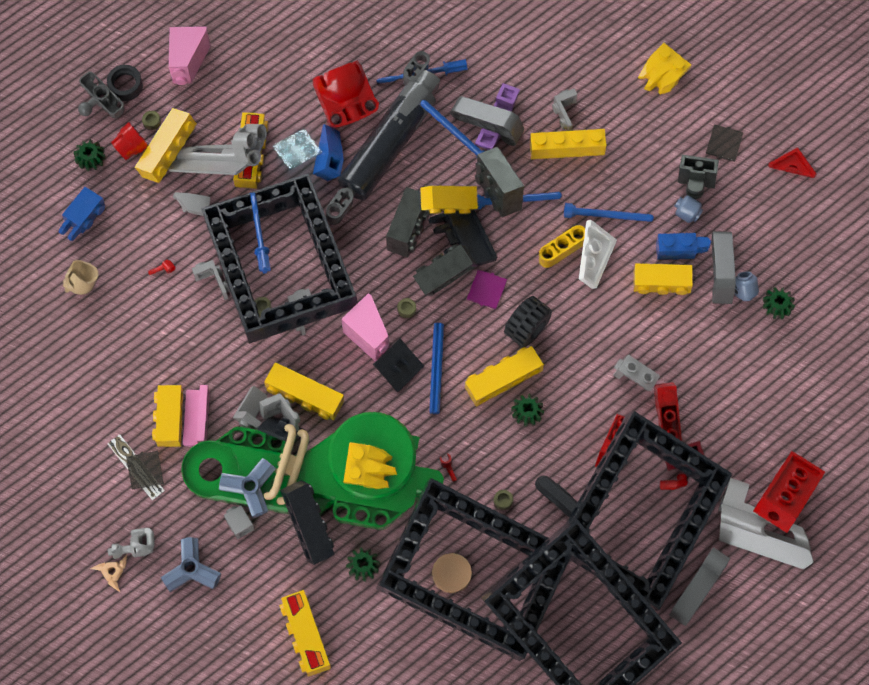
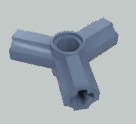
(254, 498)
(190, 556)

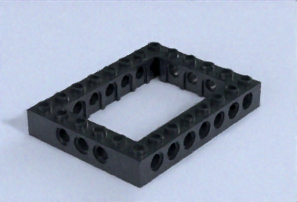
(294, 314)
(711, 480)
(490, 522)
(573, 535)

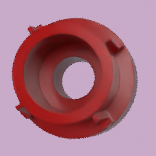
(129, 142)

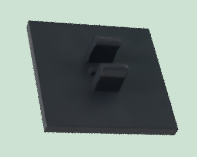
(398, 365)
(275, 427)

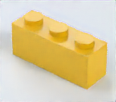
(449, 199)
(662, 278)
(168, 416)

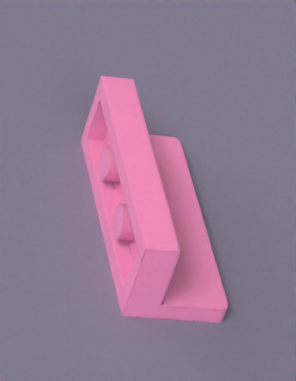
(196, 416)

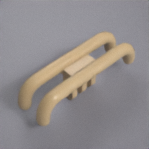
(289, 463)

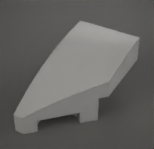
(192, 202)

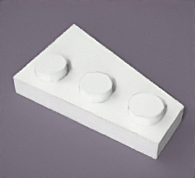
(595, 254)

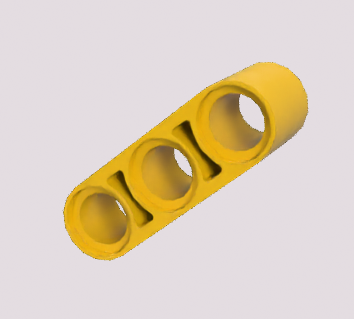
(558, 254)

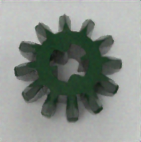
(82, 152)
(781, 297)
(527, 417)
(360, 558)

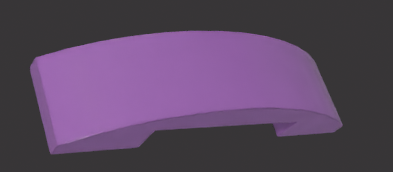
(505, 100)

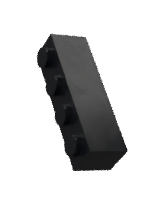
(307, 522)

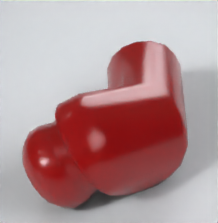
(674, 484)

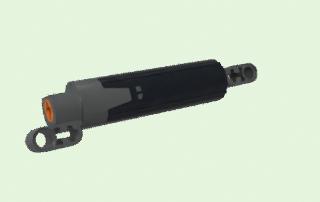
(387, 137)

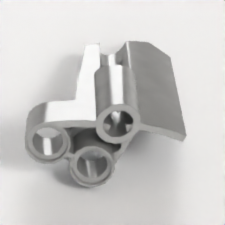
(224, 158)
(746, 530)

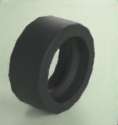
(125, 70)

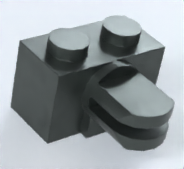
(697, 174)

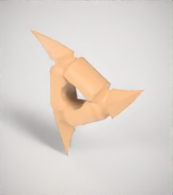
(112, 579)

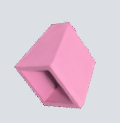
(186, 52)
(366, 328)

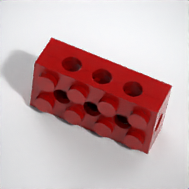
(803, 477)

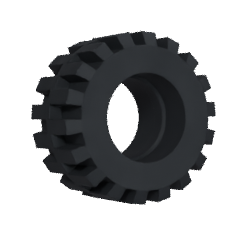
(527, 321)

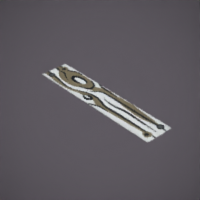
(122, 451)

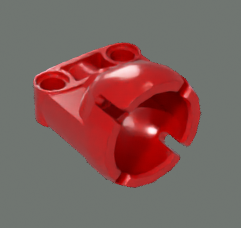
(345, 94)

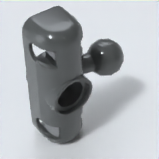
(108, 102)

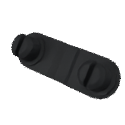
(556, 494)

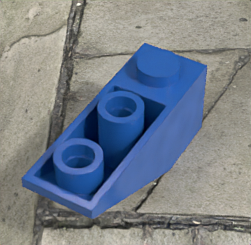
(330, 161)

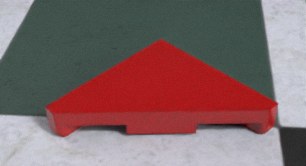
(794, 163)

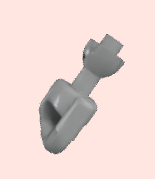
(136, 547)

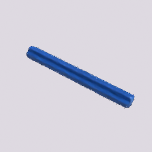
(436, 371)

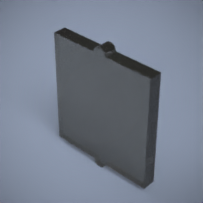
(724, 143)
(145, 470)

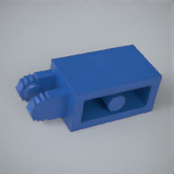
(82, 213)
(680, 246)

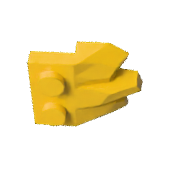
(664, 69)
(367, 466)

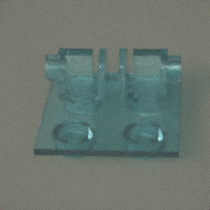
(296, 149)

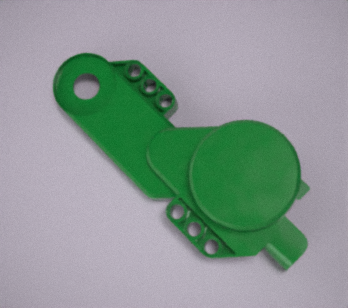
(322, 469)

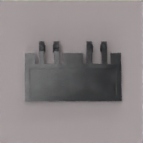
(467, 231)

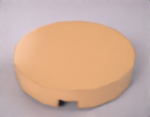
(451, 573)

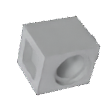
(238, 521)

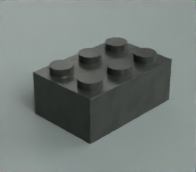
(499, 182)
(406, 224)
(445, 269)

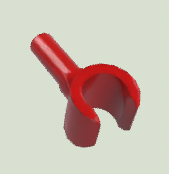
(167, 265)
(447, 465)

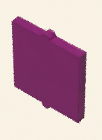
(486, 289)

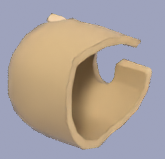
(80, 277)

